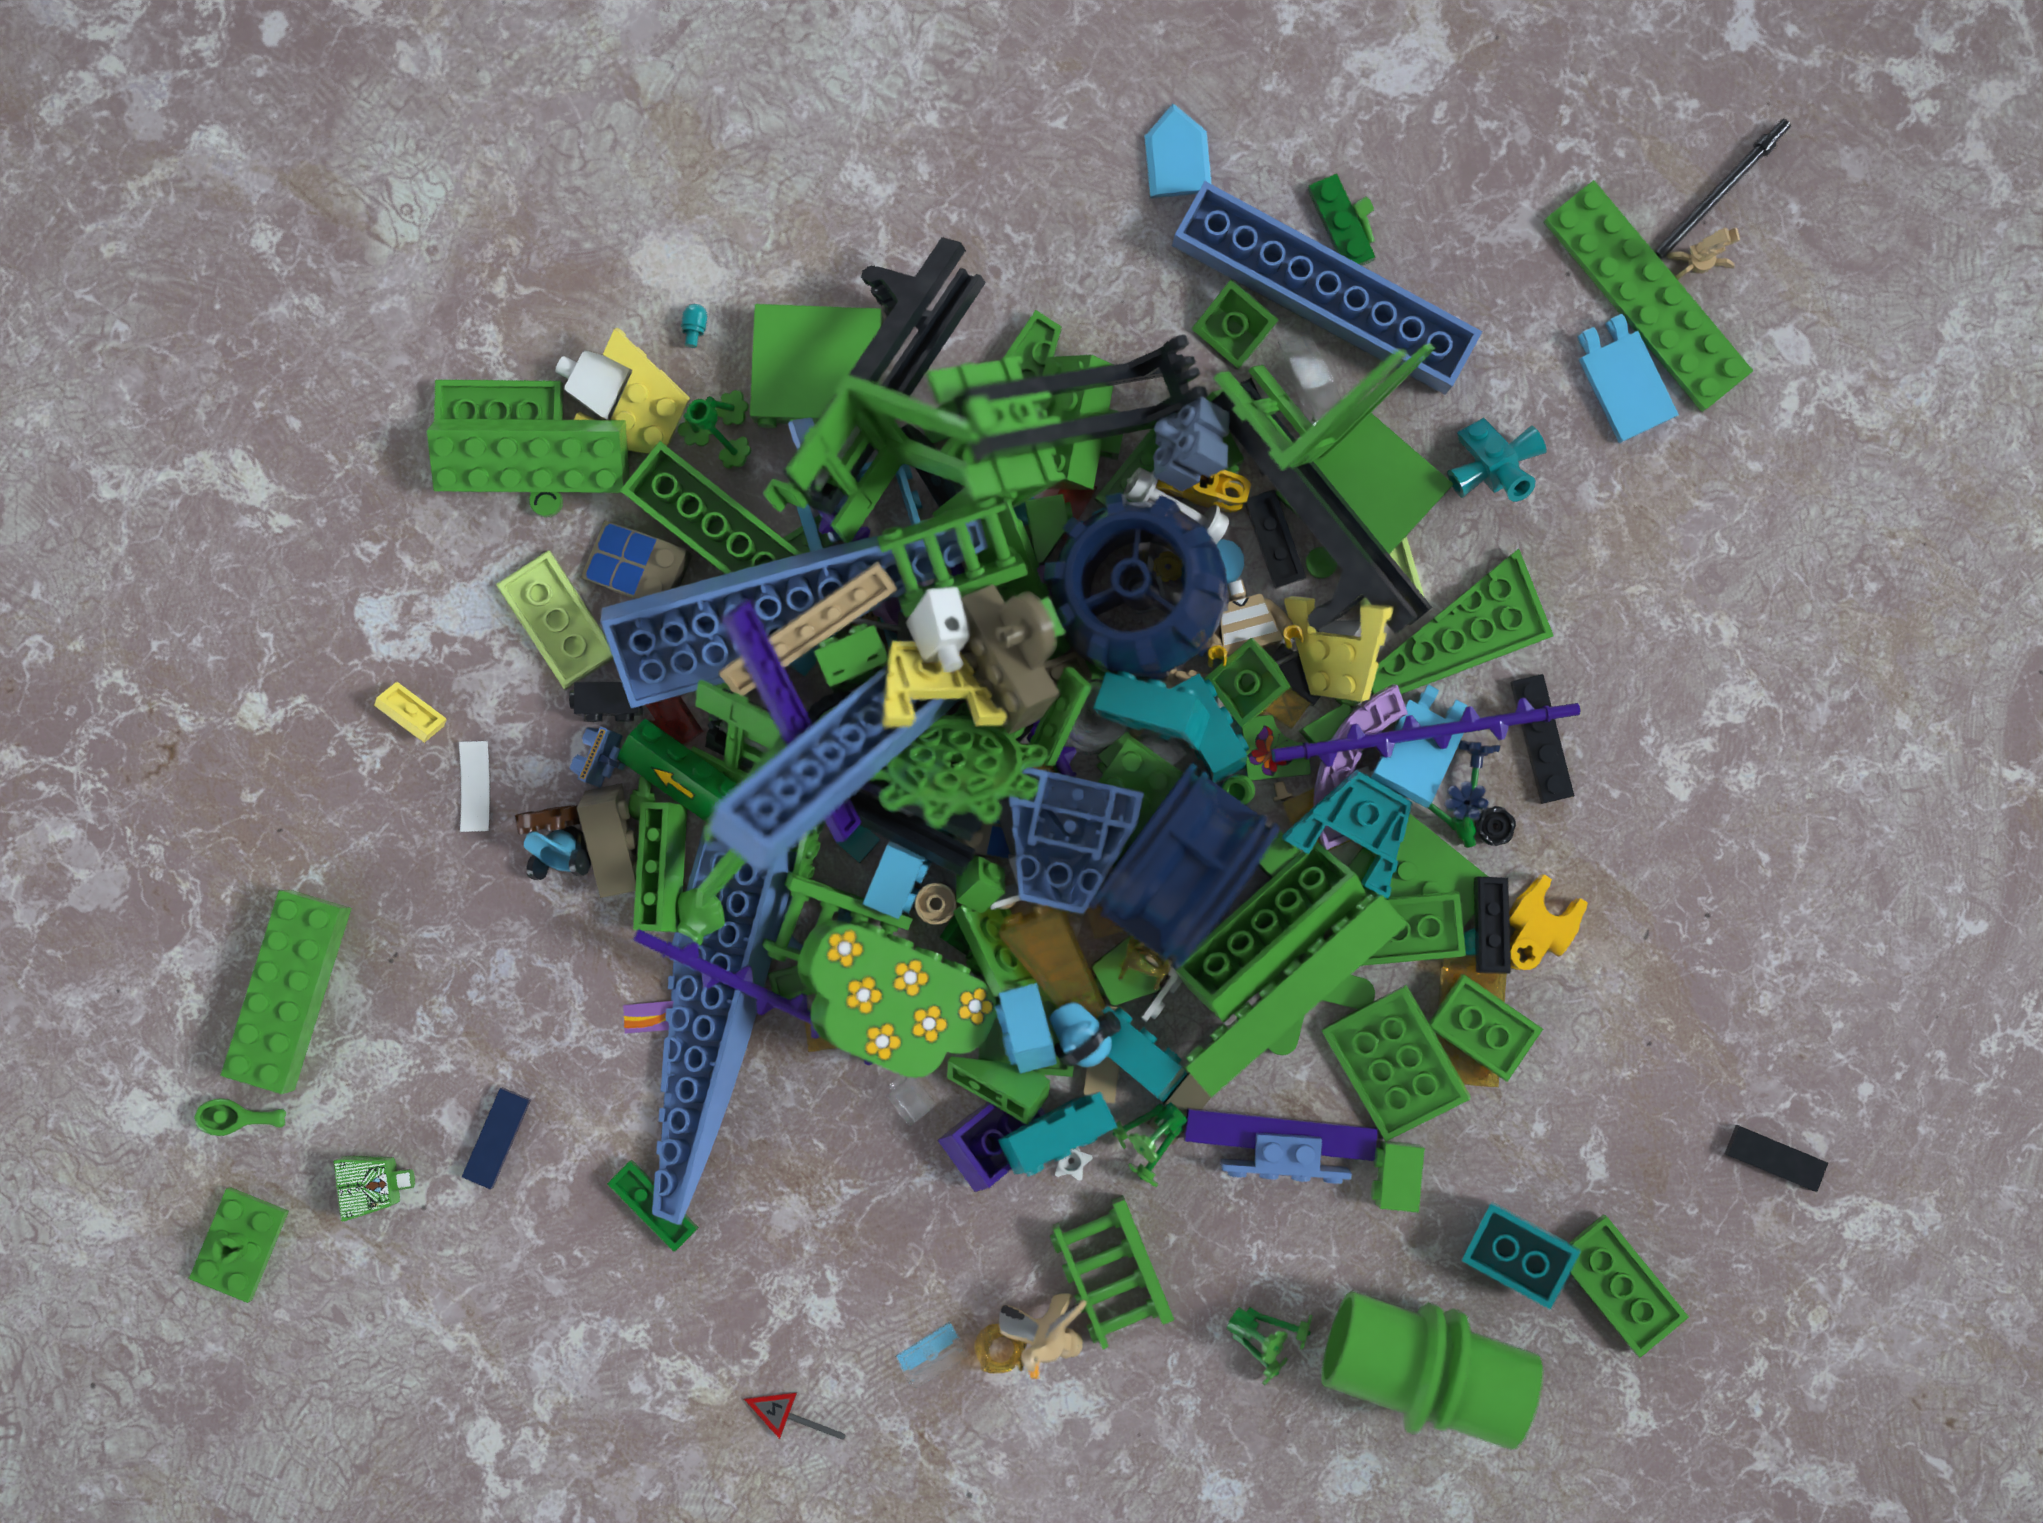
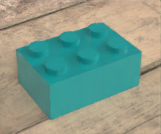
(1521, 1255)

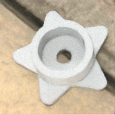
(1075, 1168)

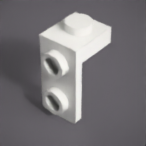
(1170, 984)

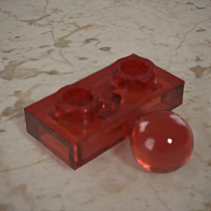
(675, 719)

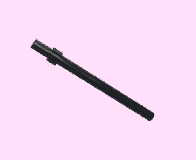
(1762, 147)

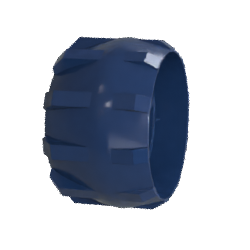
(1187, 626)

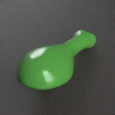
(225, 1116)

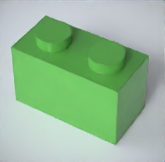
(1398, 1176)

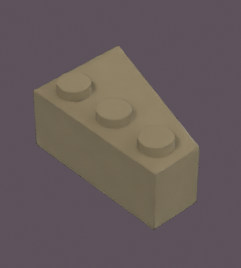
(609, 839)

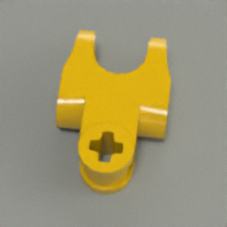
(1213, 491)
(1538, 928)

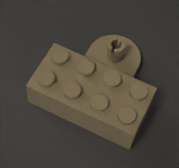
(1009, 653)

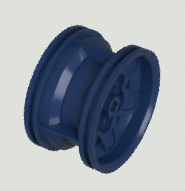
(1185, 867)

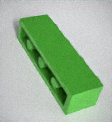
(659, 866)

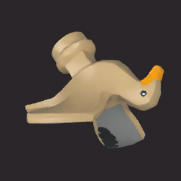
(1046, 1334)

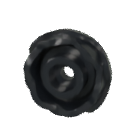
(1504, 831)

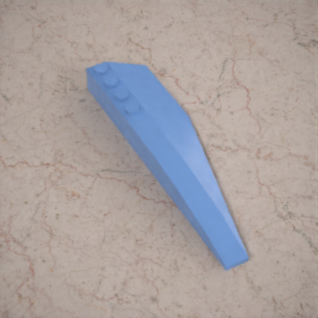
(678, 635)
(712, 1024)

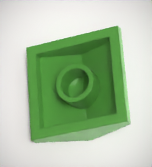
(1235, 324)
(1248, 682)

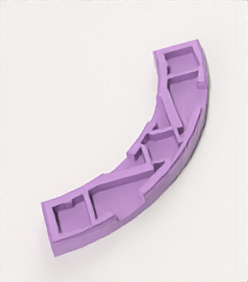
(1372, 718)

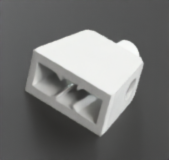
(594, 382)
(940, 627)

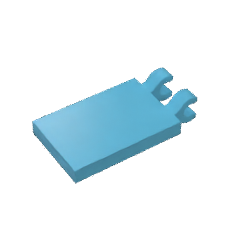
(1625, 380)
(1420, 765)

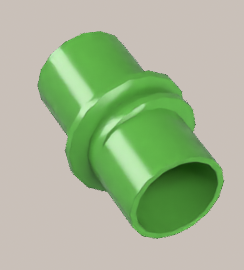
(1432, 1369)

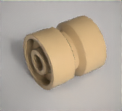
(936, 903)

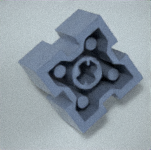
(1191, 444)

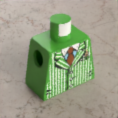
(369, 1184)

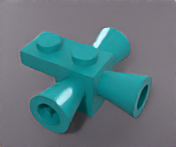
(1496, 461)

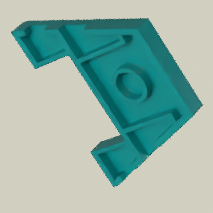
(1366, 815)

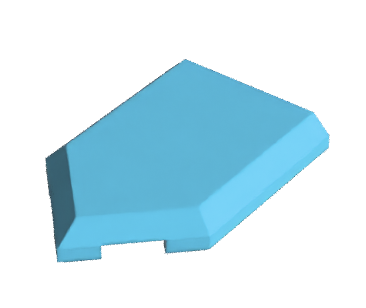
(1176, 155)

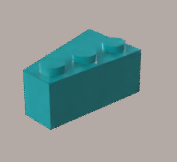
(1152, 707)
(1220, 747)
(1143, 1059)
(1057, 1133)

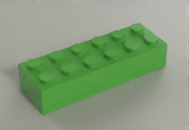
(528, 455)
(702, 514)
(1270, 930)
(286, 991)

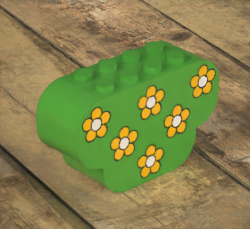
(892, 1000)

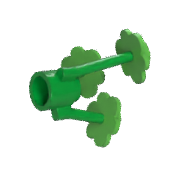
(701, 423)

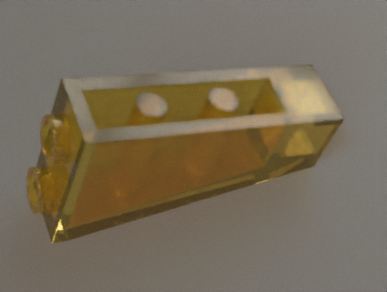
(1053, 956)

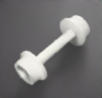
(1142, 487)

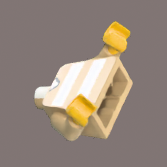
(1249, 619)

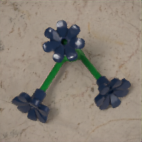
(1469, 799)

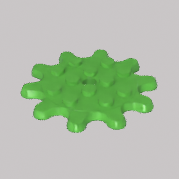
(986, 771)

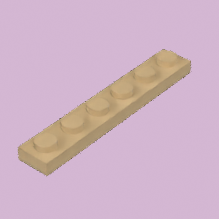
(817, 623)

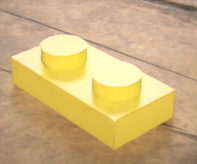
(410, 712)

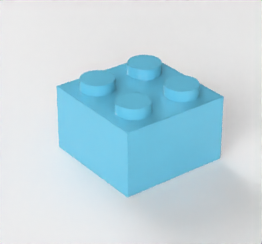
(895, 881)
(1027, 1030)

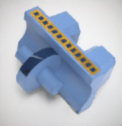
(601, 757)

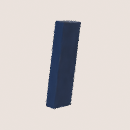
(496, 1138)

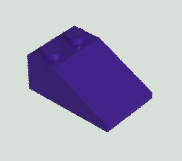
(976, 1148)

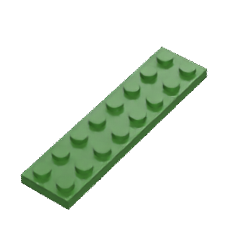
(1648, 296)

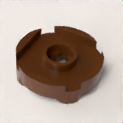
(547, 819)

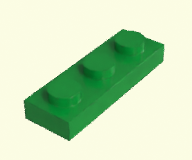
(1340, 220)
(637, 1192)

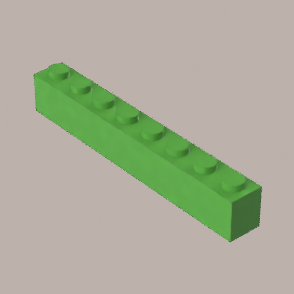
(1295, 994)

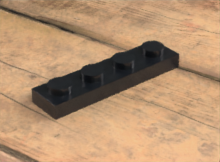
(1543, 743)

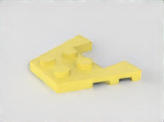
(649, 400)
(1339, 663)
(913, 678)

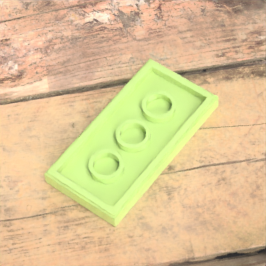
(556, 619)

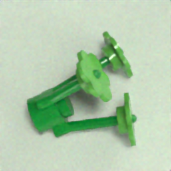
(1168, 1122)
(1244, 1326)

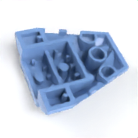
(1069, 837)

